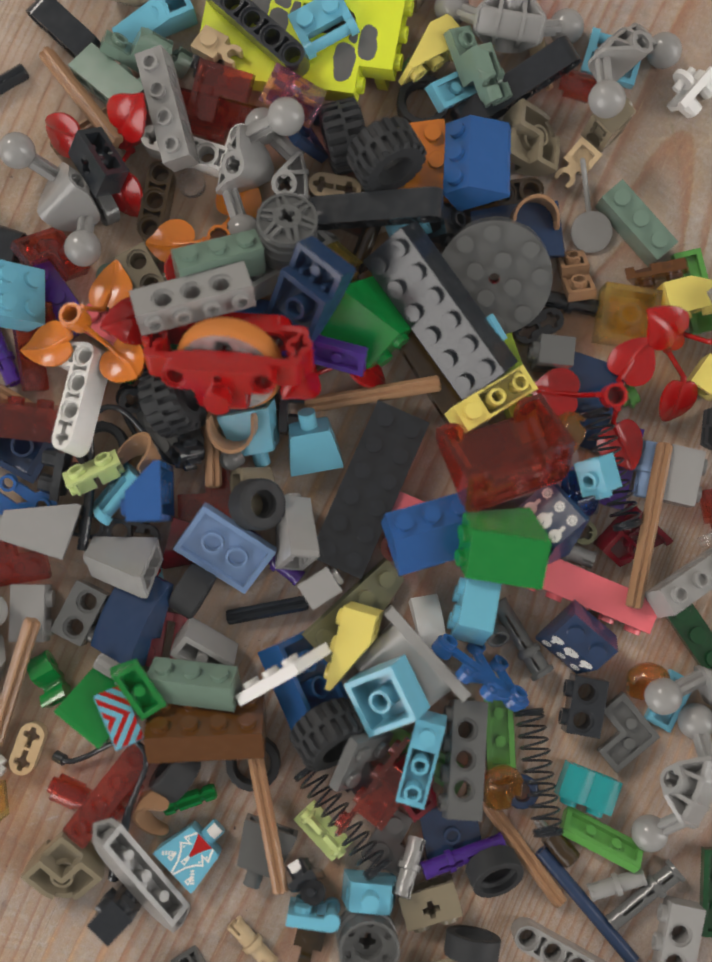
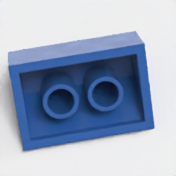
(476, 161)
(151, 495)
(423, 533)
(305, 689)

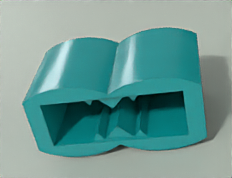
(588, 789)

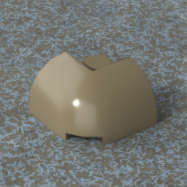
(533, 141)
(64, 868)

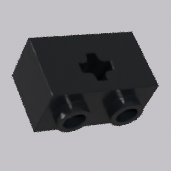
(98, 161)

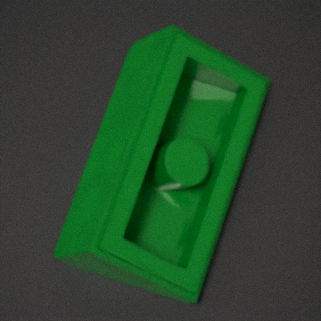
(137, 688)

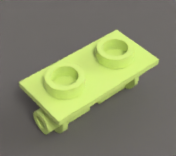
(81, 477)
(317, 829)

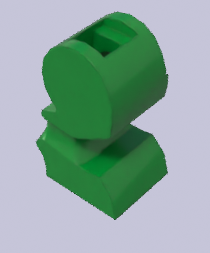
(45, 674)

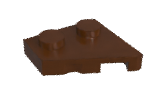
(657, 271)

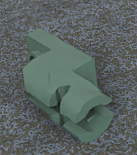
(118, 48)
(477, 66)

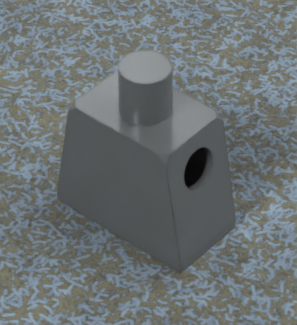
(252, 850)

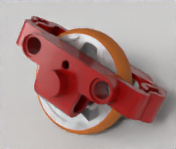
(231, 358)

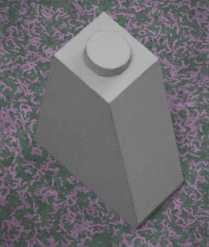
(41, 528)
(296, 535)
(125, 562)

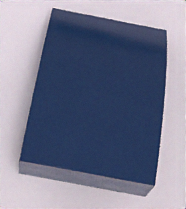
(535, 217)
(311, 286)
(593, 377)
(22, 457)
(132, 622)

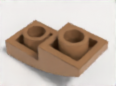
(575, 276)

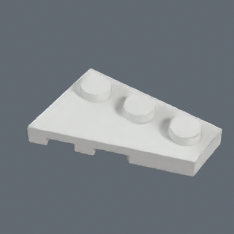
(276, 676)

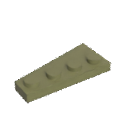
(373, 590)

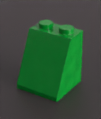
(368, 320)
(503, 547)
(81, 711)

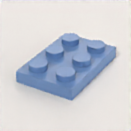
(224, 548)

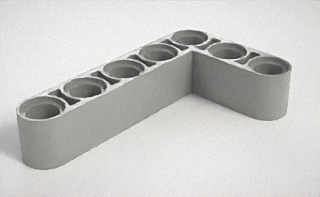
(541, 937)

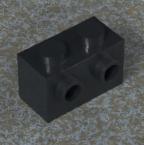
(114, 914)

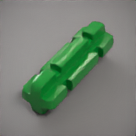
(192, 798)

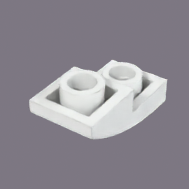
(427, 617)

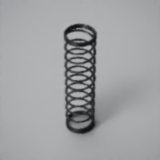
(635, 521)
(551, 830)
(370, 872)

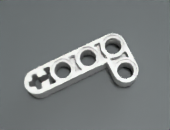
(202, 146)
(80, 400)

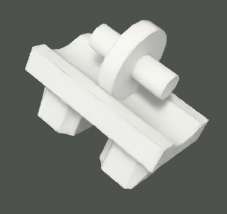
(688, 86)

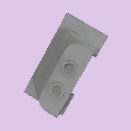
(429, 670)

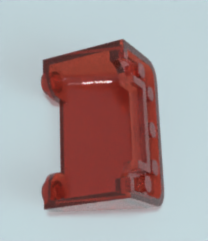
(508, 455)

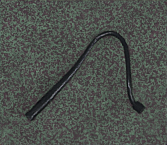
(88, 503)
(62, 759)

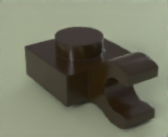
(308, 941)

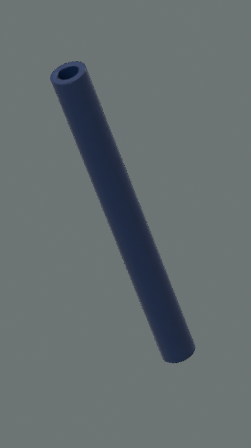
(586, 905)

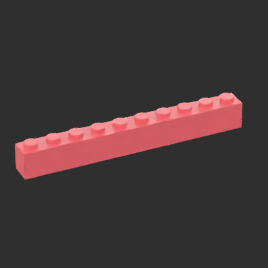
(588, 589)

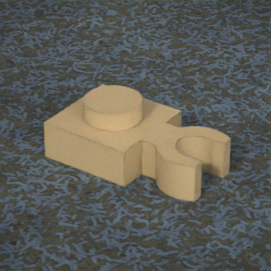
(214, 46)
(580, 150)

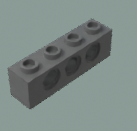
(470, 805)

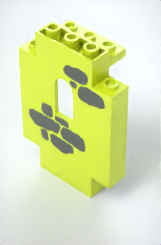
(341, 66)

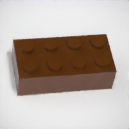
(206, 734)

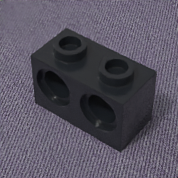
(592, 705)

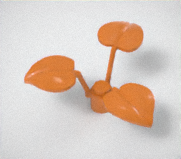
(178, 232)
(52, 344)

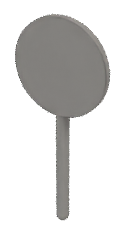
(591, 229)

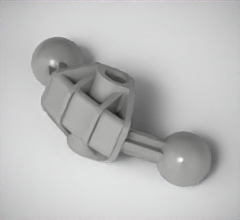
(513, 24)
(620, 55)
(249, 162)
(292, 171)
(64, 200)
(665, 695)
(684, 784)

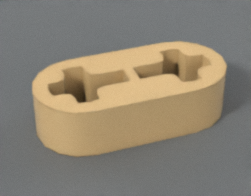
(332, 181)
(22, 745)

